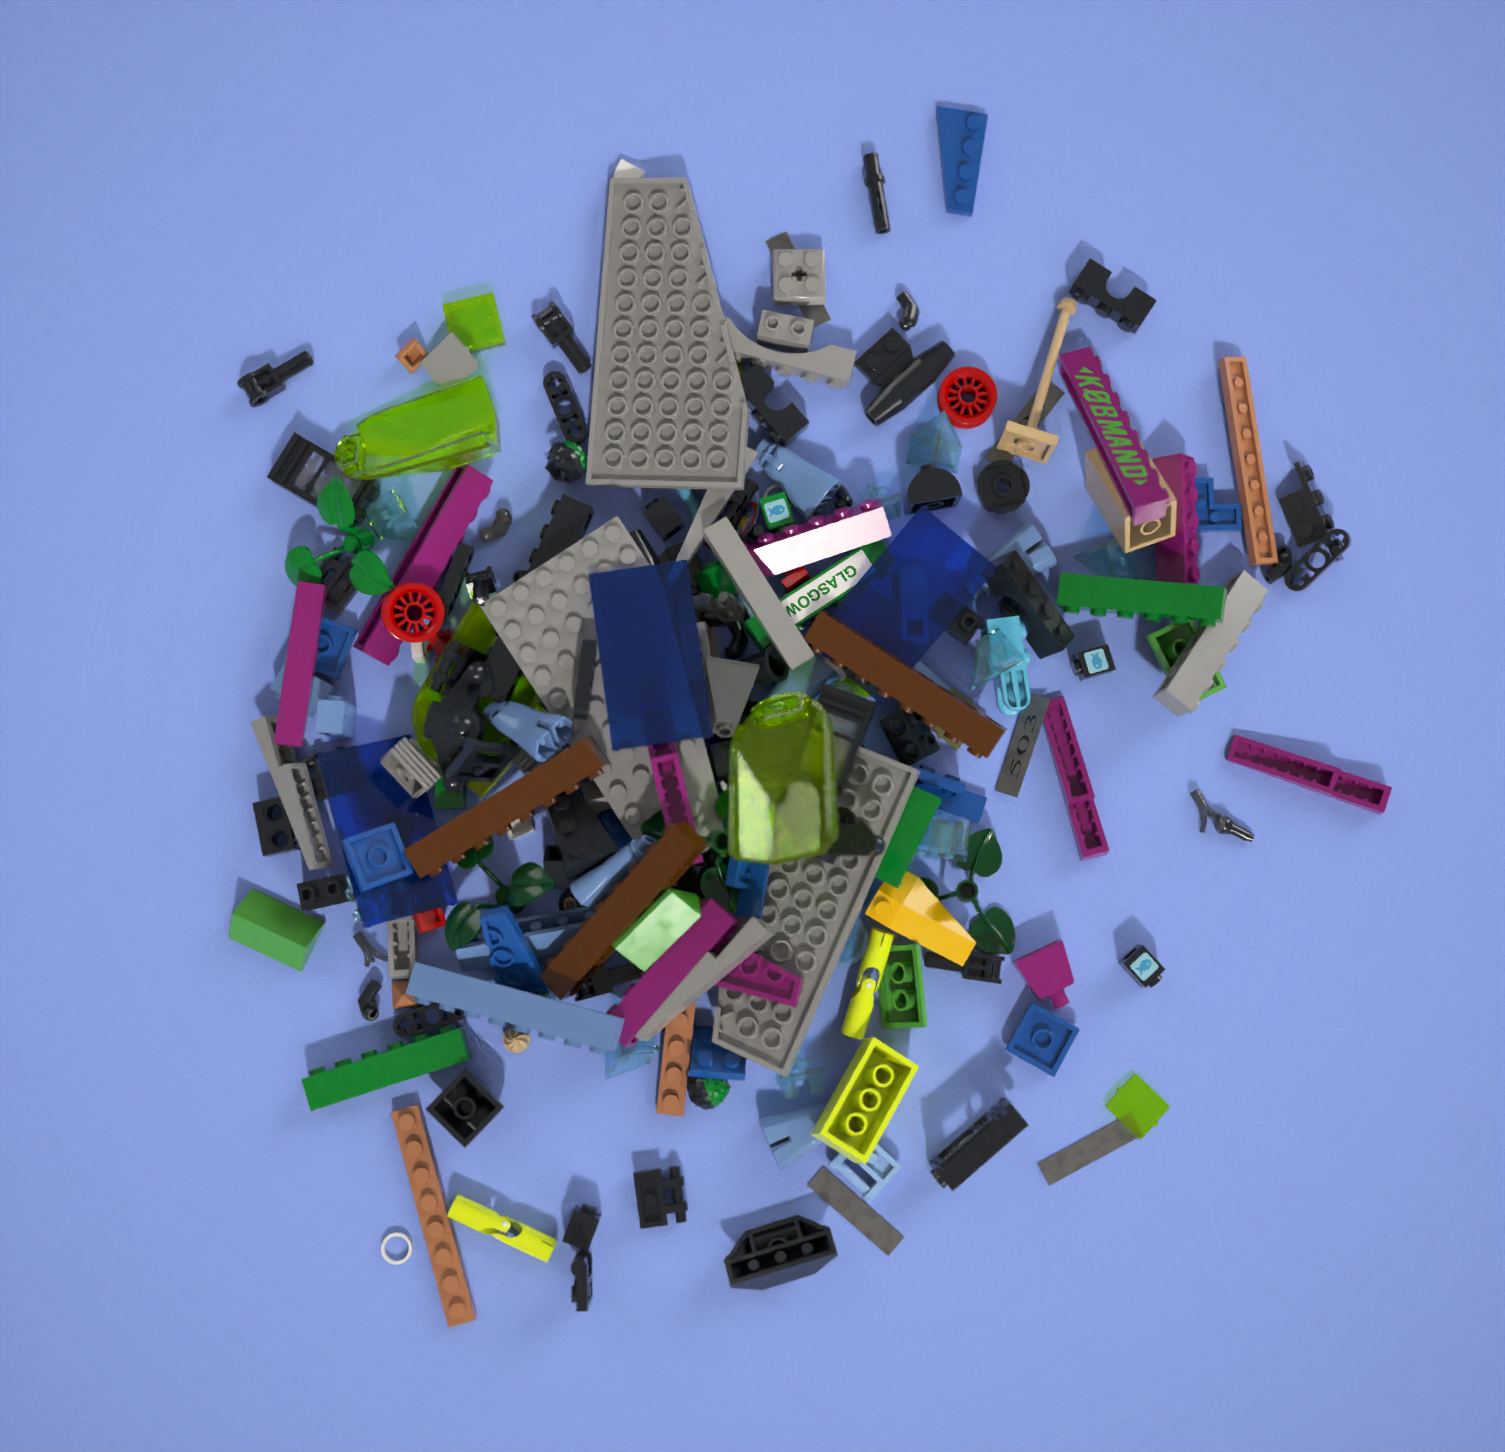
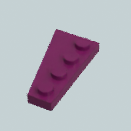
(762, 979)

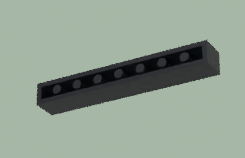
(566, 528)

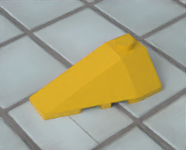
(921, 917)

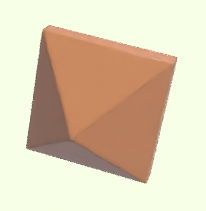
(411, 355)
(399, 996)

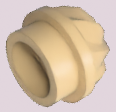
(515, 1040)

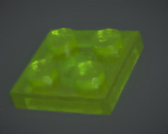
(475, 322)

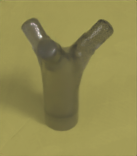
(1203, 808)
(368, 950)

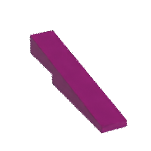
(300, 664)
(1309, 774)
(1074, 781)
(671, 785)

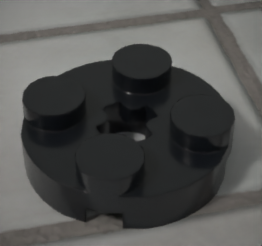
(1010, 474)

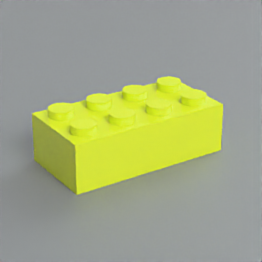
(864, 1100)

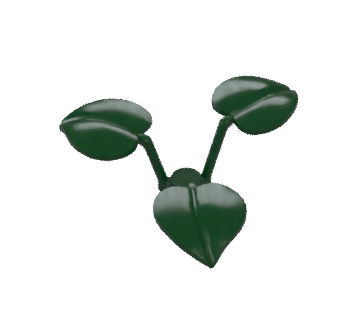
(713, 879)
(528, 884)
(995, 929)

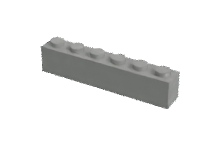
(1209, 646)

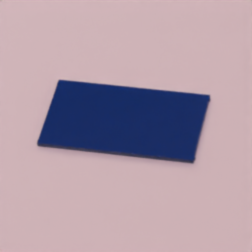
(914, 591)
(650, 655)
(368, 797)

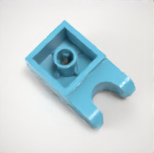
(1012, 687)

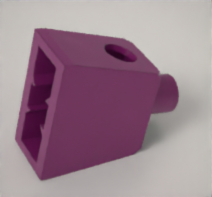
(1047, 972)

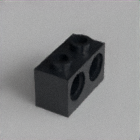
(909, 736)
(269, 828)

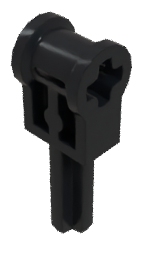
(558, 333)
(269, 381)
(481, 585)
(975, 967)
(603, 980)

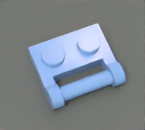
(879, 1166)

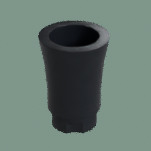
(771, 665)

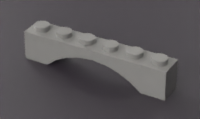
(827, 365)

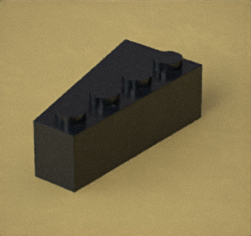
(578, 835)

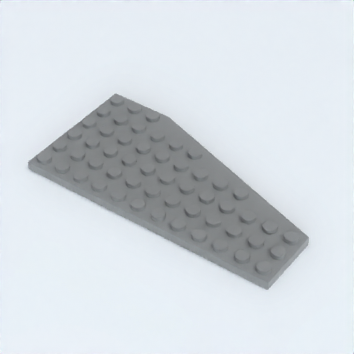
(664, 362)
(544, 627)
(812, 915)

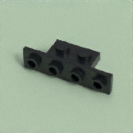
(1305, 511)

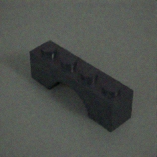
(1047, 627)

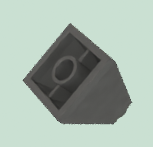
(727, 691)

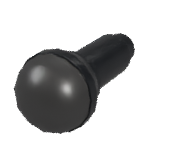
(1225, 826)

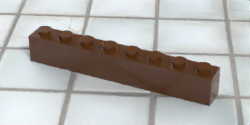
(905, 684)
(507, 806)
(629, 900)

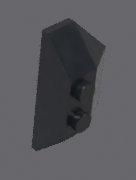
(779, 1253)

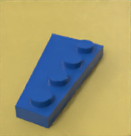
(961, 147)
(510, 952)

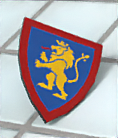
(747, 522)

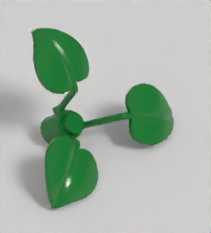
(368, 572)

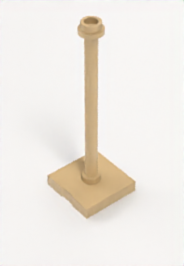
(1028, 440)

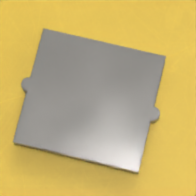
(450, 362)

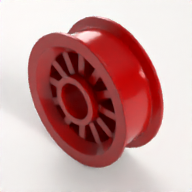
(975, 376)
(431, 597)

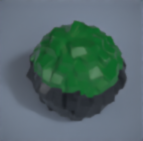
(566, 461)
(707, 1092)

